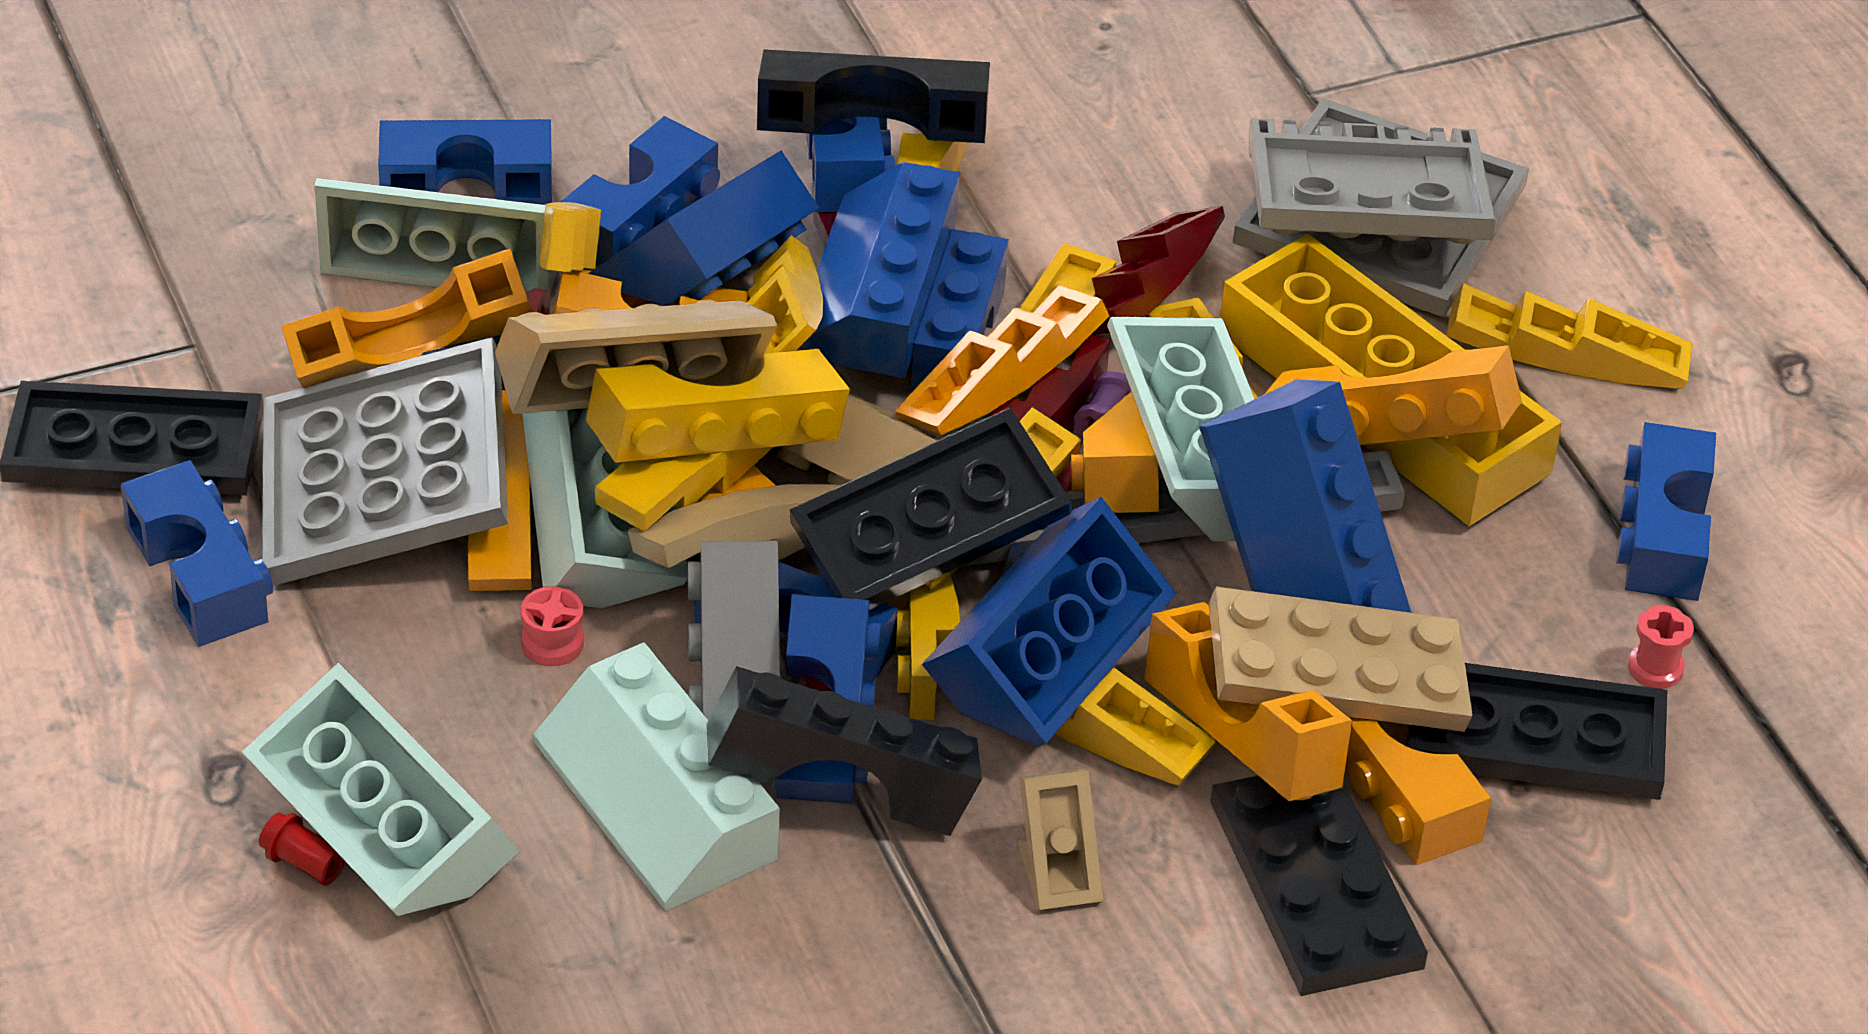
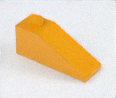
(1118, 461)

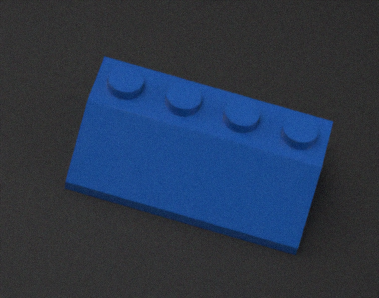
(715, 236)
(883, 267)
(1303, 498)
(1051, 626)

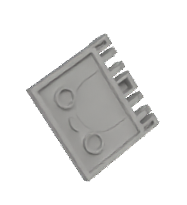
(1370, 182)

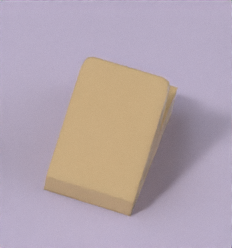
(1060, 839)

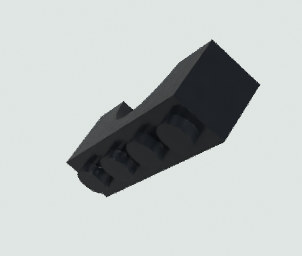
(816, 88)
(775, 725)

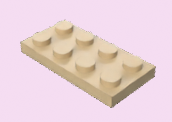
(1352, 655)

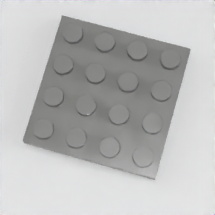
(1416, 271)
(383, 462)

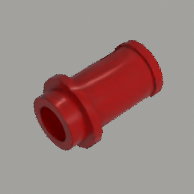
(290, 841)

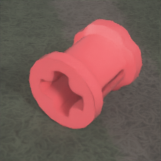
(1658, 656)

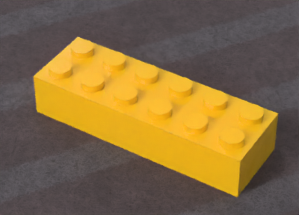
(1319, 311)

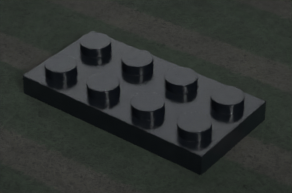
(125, 432)
(931, 511)
(1558, 732)
(1319, 885)

